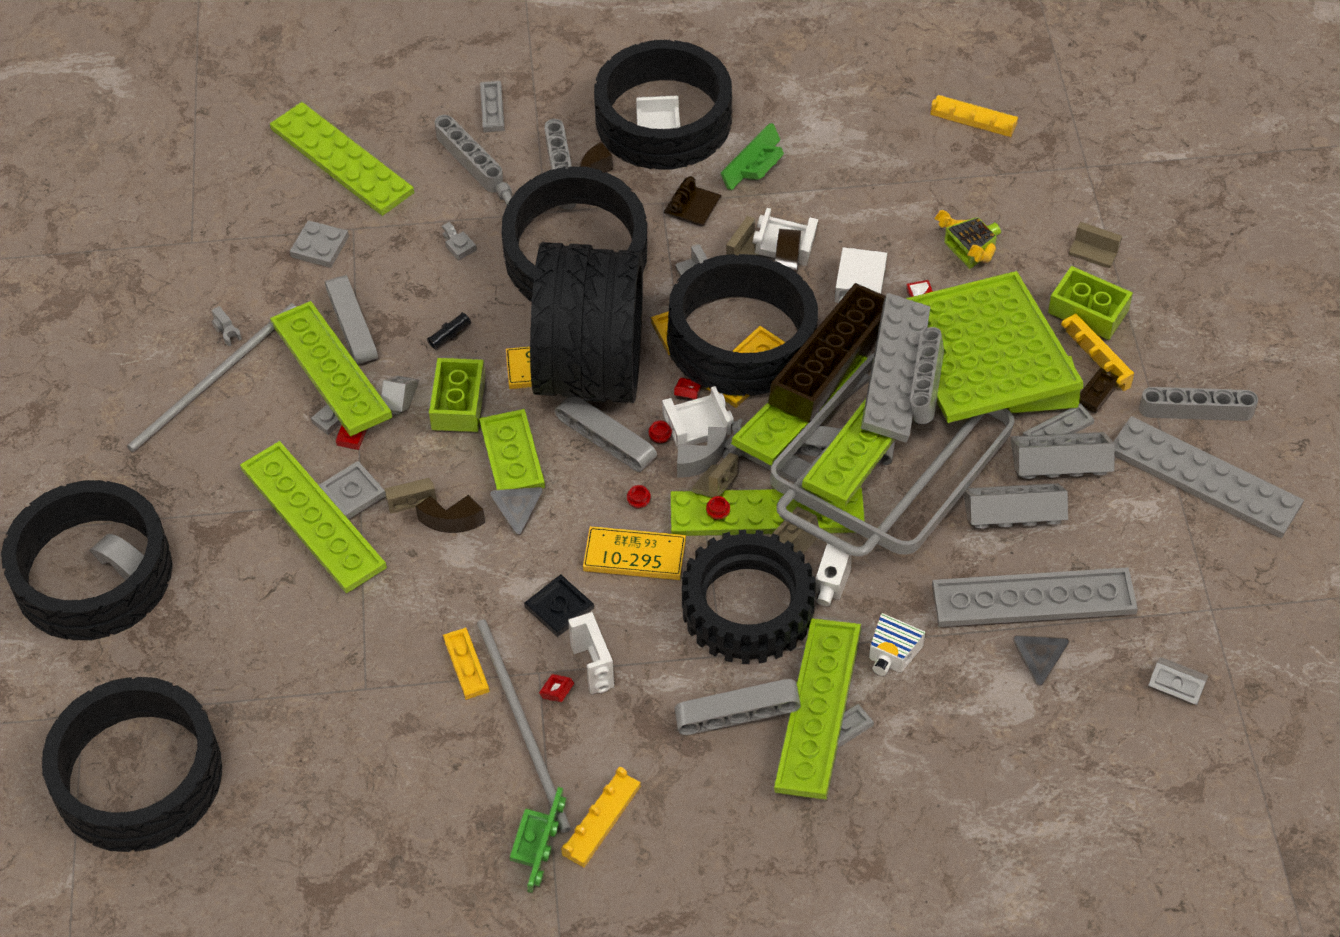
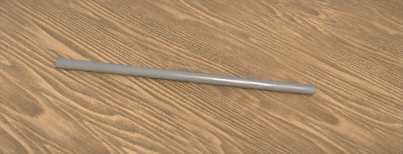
(203, 385)
(521, 721)

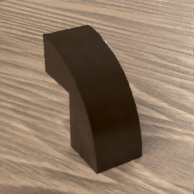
(598, 158)
(788, 248)
(458, 518)

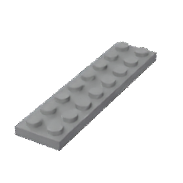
(893, 367)
(1207, 477)
(1034, 597)

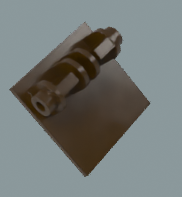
(692, 202)

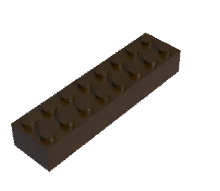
(828, 354)

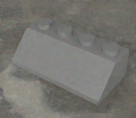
(1064, 455)
(1016, 504)

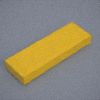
(466, 663)

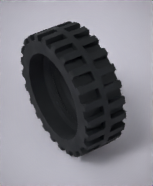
(755, 553)

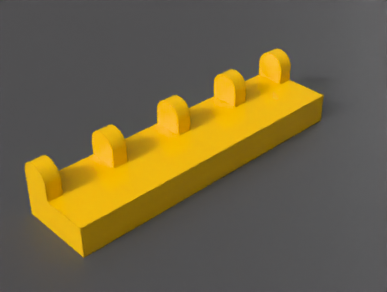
(974, 115)
(1098, 350)
(601, 818)

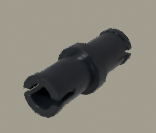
(449, 331)

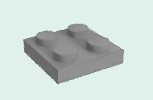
(319, 244)
(353, 490)

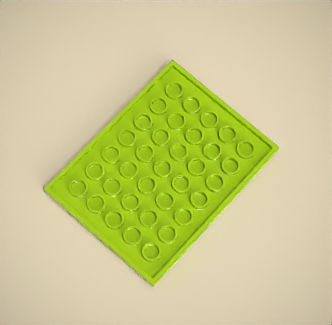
(995, 348)

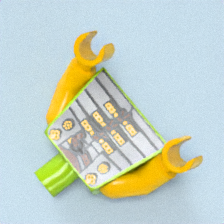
(970, 238)

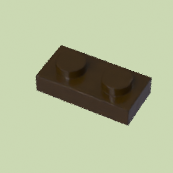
(1098, 390)

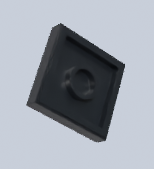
(558, 604)

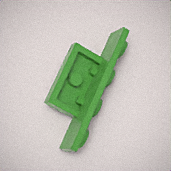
(754, 158)
(533, 838)

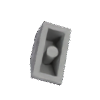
(398, 392)

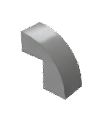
(698, 458)
(118, 553)

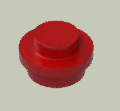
(659, 431)
(638, 496)
(718, 507)

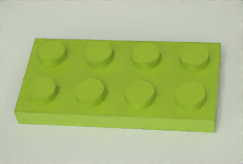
(511, 451)

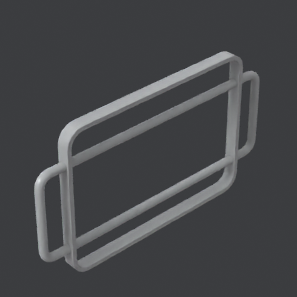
(875, 535)

